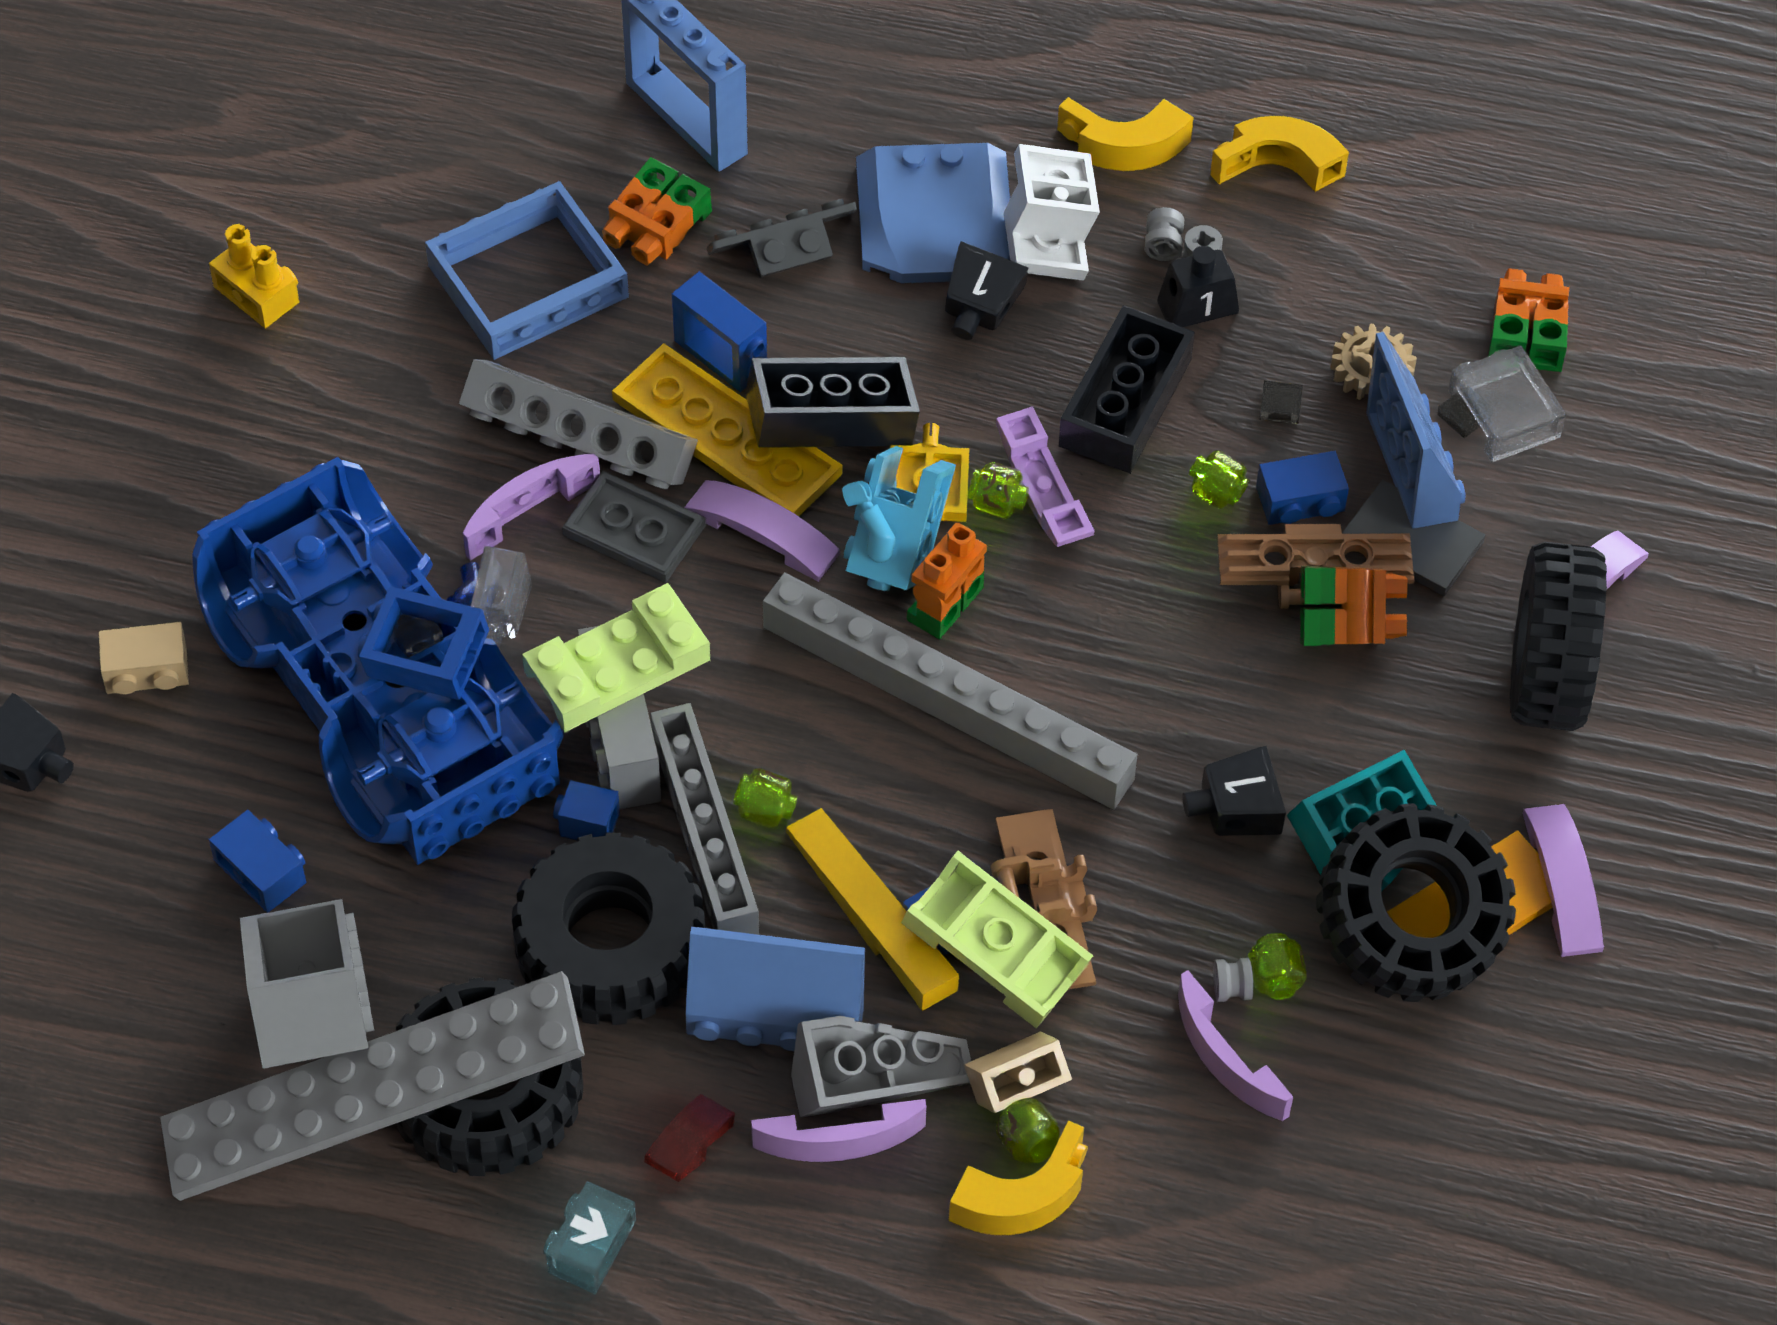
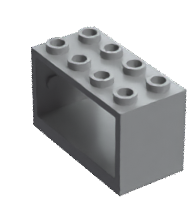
(306, 983)

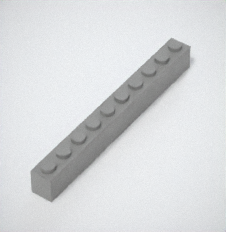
(950, 691)

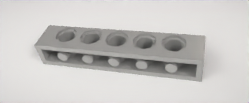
(671, 449)
(704, 821)

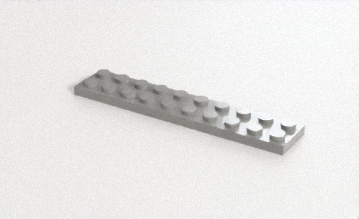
(372, 1086)

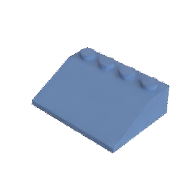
(1411, 441)
(766, 985)

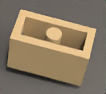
(143, 658)
(1017, 1071)

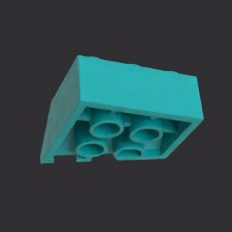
(1333, 812)

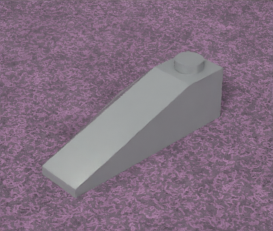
(861, 1064)

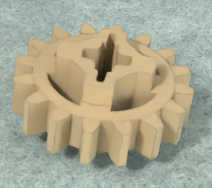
(1354, 358)

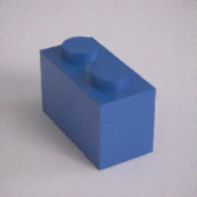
(1302, 488)
(258, 860)

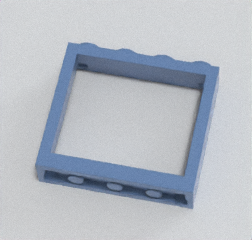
(713, 131)
(544, 315)

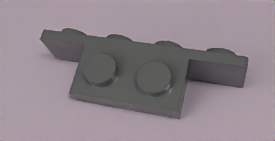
(787, 243)

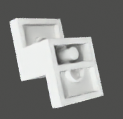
(1051, 211)

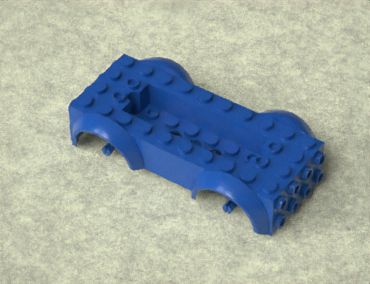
(394, 758)

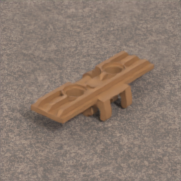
(1307, 545)
(1053, 886)

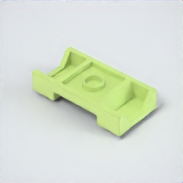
(618, 658)
(998, 938)

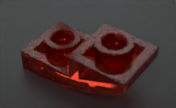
(686, 1138)

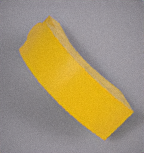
(1282, 142)
(1127, 144)
(1022, 1204)

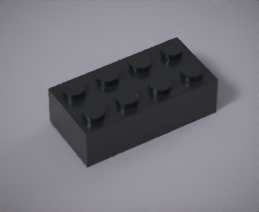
(1126, 389)
(832, 402)

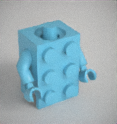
(894, 524)

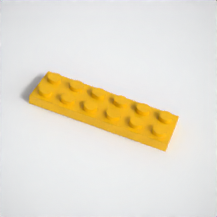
(694, 403)

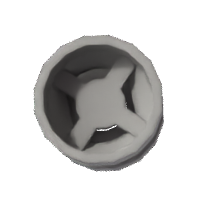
(1164, 234)

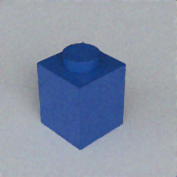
(586, 810)

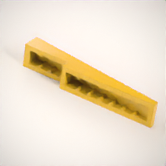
(873, 909)

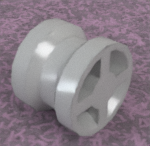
(1201, 236)
(1233, 979)

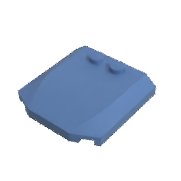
(925, 202)

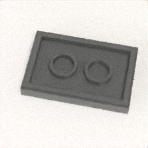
(634, 526)
(1437, 550)

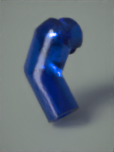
(465, 592)

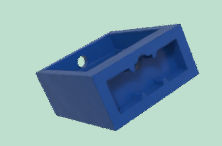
(718, 329)
(453, 674)

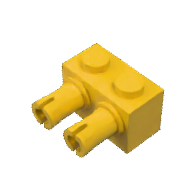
(253, 278)

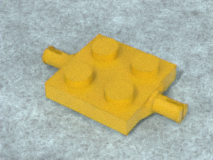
(921, 455)

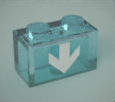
(590, 1236)

